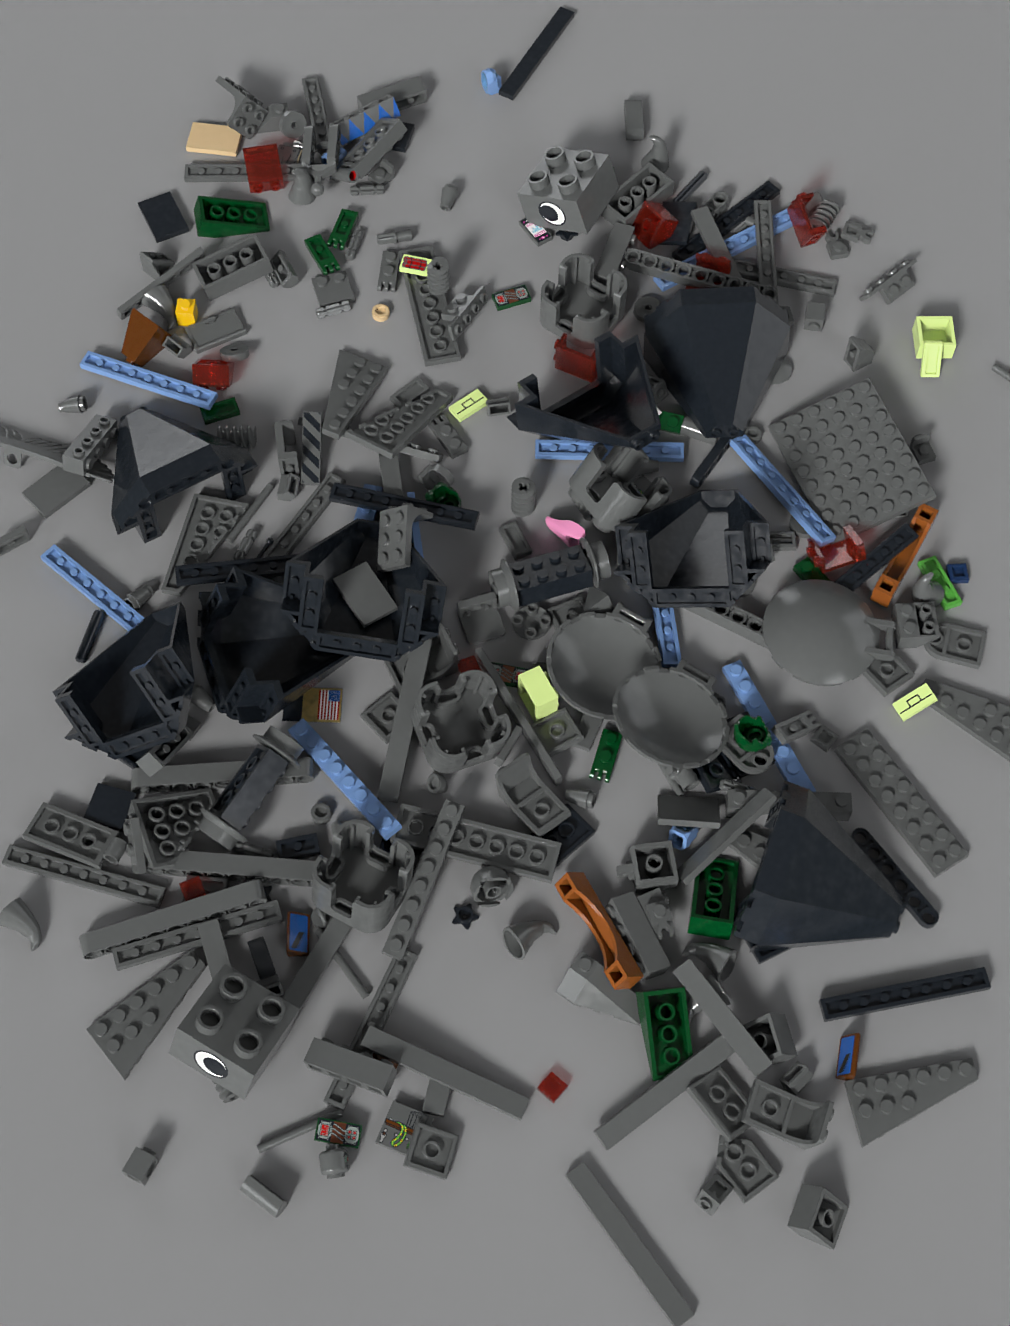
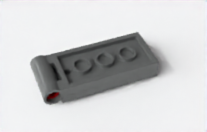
(369, 150)

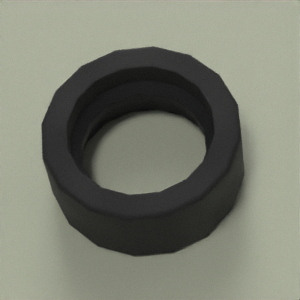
(261, 958)

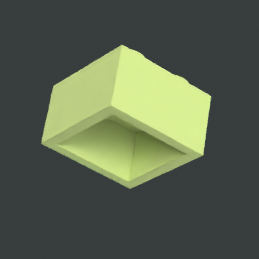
(934, 329)
(537, 693)

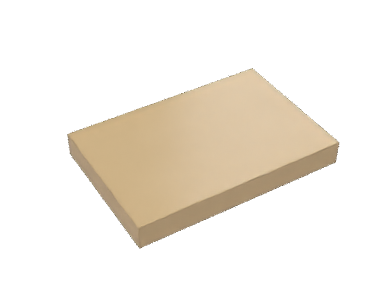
(213, 139)

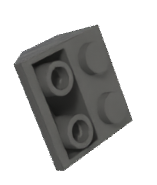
(914, 624)

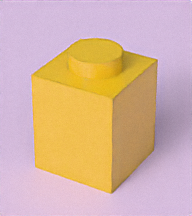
(186, 312)

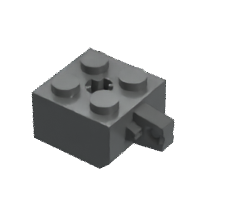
(640, 868)

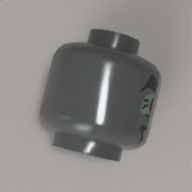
(334, 1161)

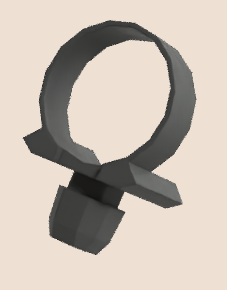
(429, 479)

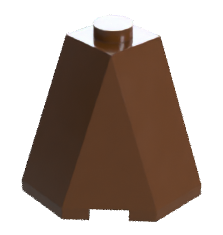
(142, 339)

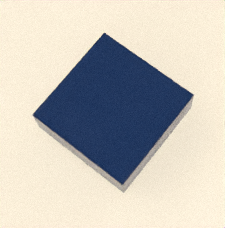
(957, 573)

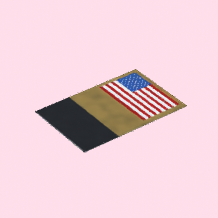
(315, 706)

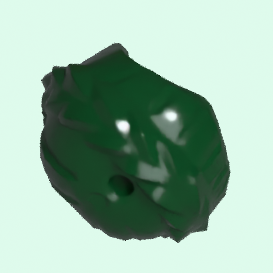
(444, 495)

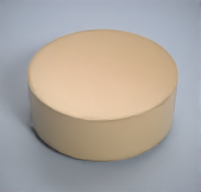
(380, 312)

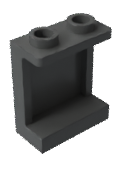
(286, 436)

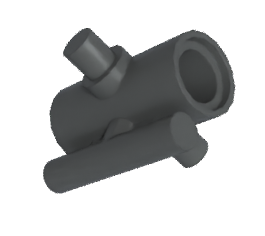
(680, 778)

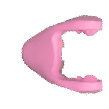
(566, 530)

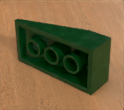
(229, 217)
(714, 900)
(664, 1028)

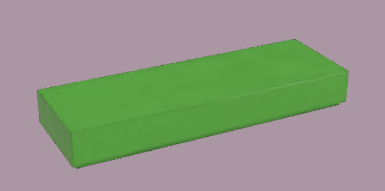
(951, 597)

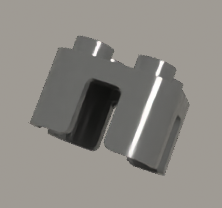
(582, 304)
(609, 486)
(460, 722)
(361, 880)

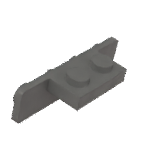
(894, 285)
(463, 310)

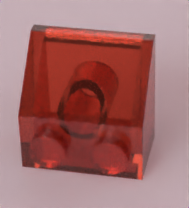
(654, 224)
(212, 373)

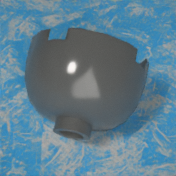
(490, 886)

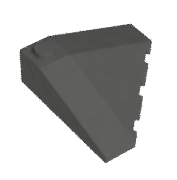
(169, 823)

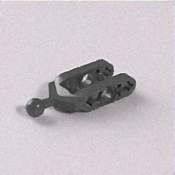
(321, 171)

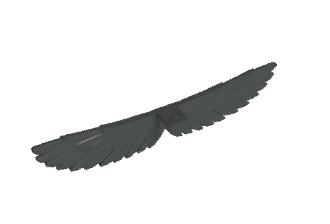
(45, 451)

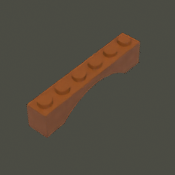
(898, 567)
(618, 962)

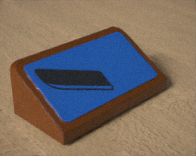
(298, 934)
(848, 1057)

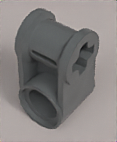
(717, 204)

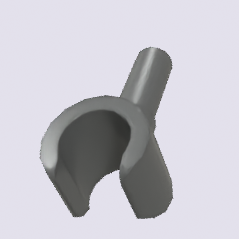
(748, 223)

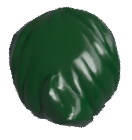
(752, 733)

